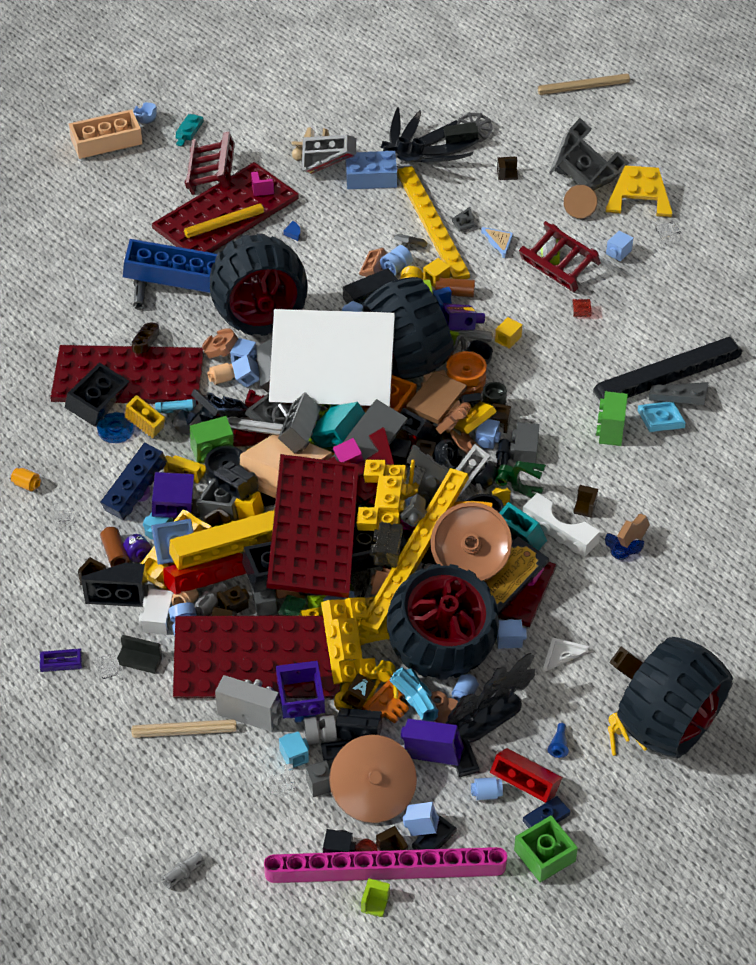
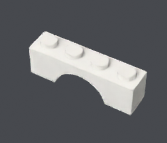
(578, 537)

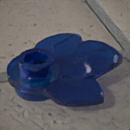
(613, 543)

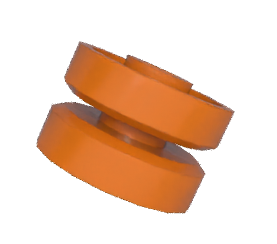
(468, 369)

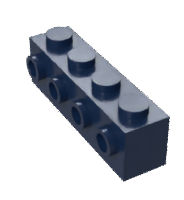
(133, 481)

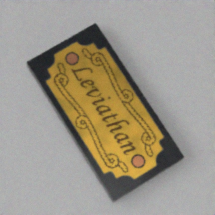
(518, 572)

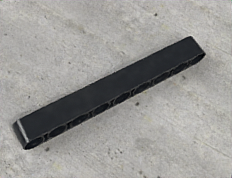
(671, 369)

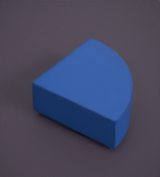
(292, 231)

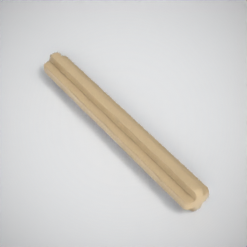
(183, 728)

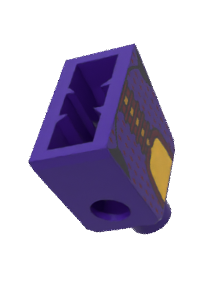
(462, 316)

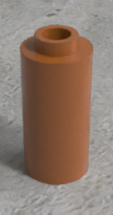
(459, 287)
(114, 546)

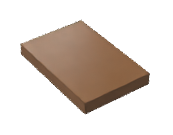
(436, 397)

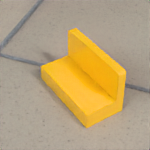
(184, 466)

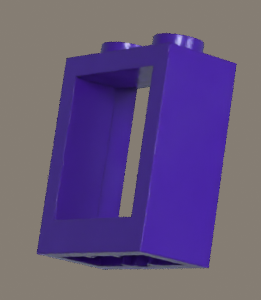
(289, 675)

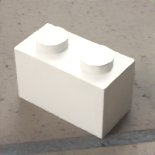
(156, 612)

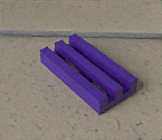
(60, 662)

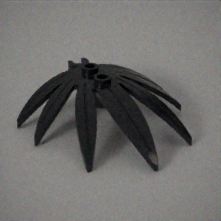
(420, 149)

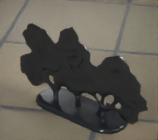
(495, 705)

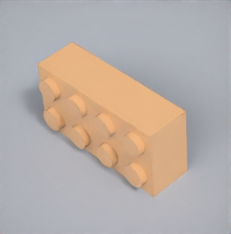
(105, 134)

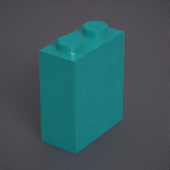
(336, 424)
(523, 526)

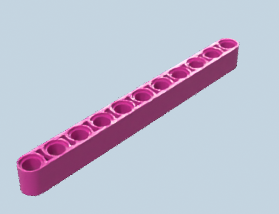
(375, 860)

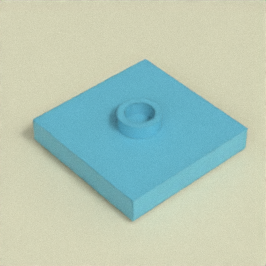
(661, 416)

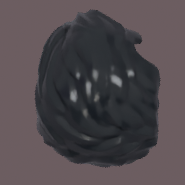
(447, 454)

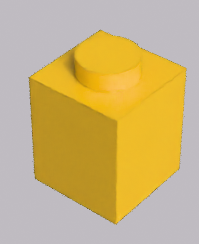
(436, 270)
(508, 332)
(250, 506)

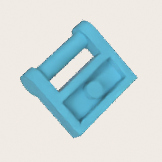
(168, 407)

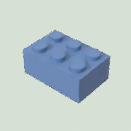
(371, 170)

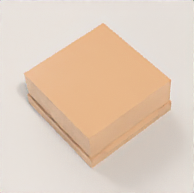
(265, 457)

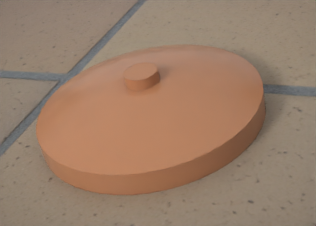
(473, 539)
(373, 779)

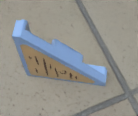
(498, 239)

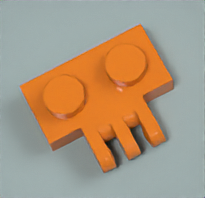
(385, 702)

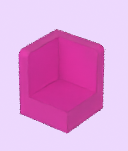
(261, 187)
(348, 452)

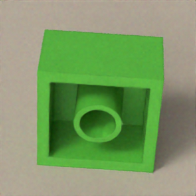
(611, 418)
(208, 436)
(545, 848)

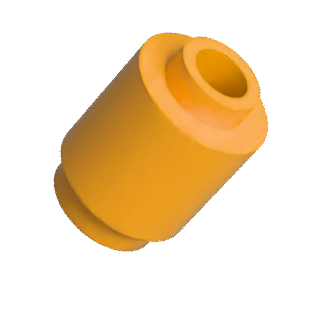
(25, 479)

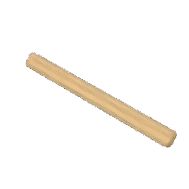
(583, 84)

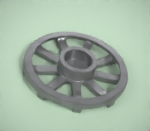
(480, 127)

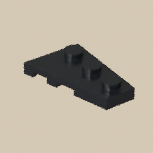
(221, 407)

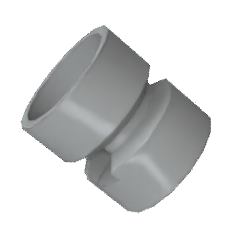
(314, 734)

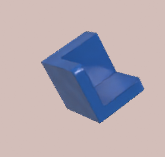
(443, 296)

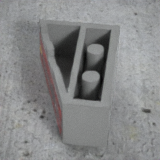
(326, 151)

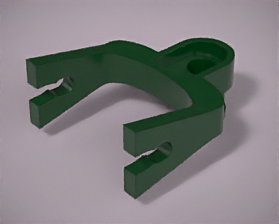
(512, 474)

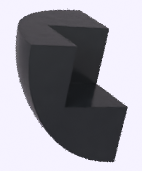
(185, 419)

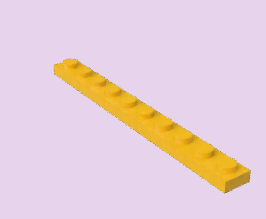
(432, 222)
(414, 549)

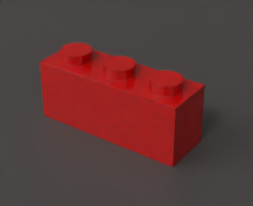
(526, 775)

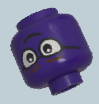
(136, 547)

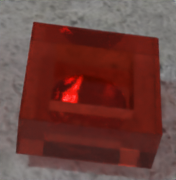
(581, 308)

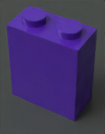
(172, 494)
(432, 741)

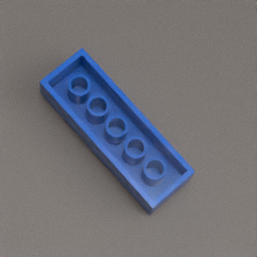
(168, 265)

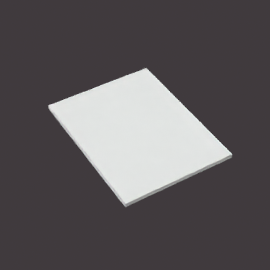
(332, 356)

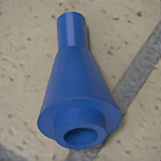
(558, 747)

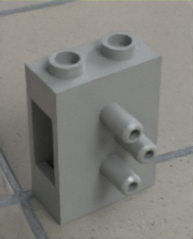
(248, 703)

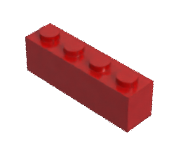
(203, 574)

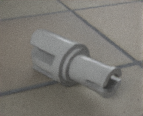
(208, 599)

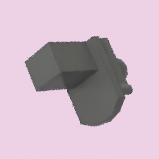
(415, 511)

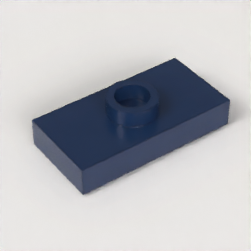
(553, 808)

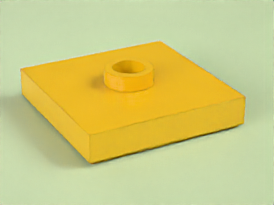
(476, 416)

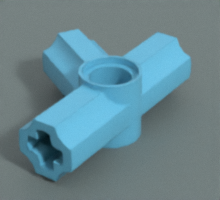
(415, 693)

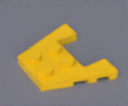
(640, 183)

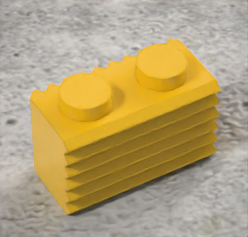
(144, 416)

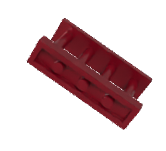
(223, 166)
(556, 272)

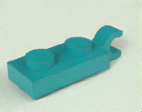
(188, 128)

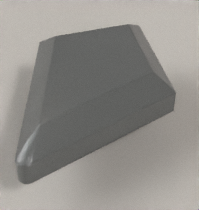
(464, 220)
(409, 239)

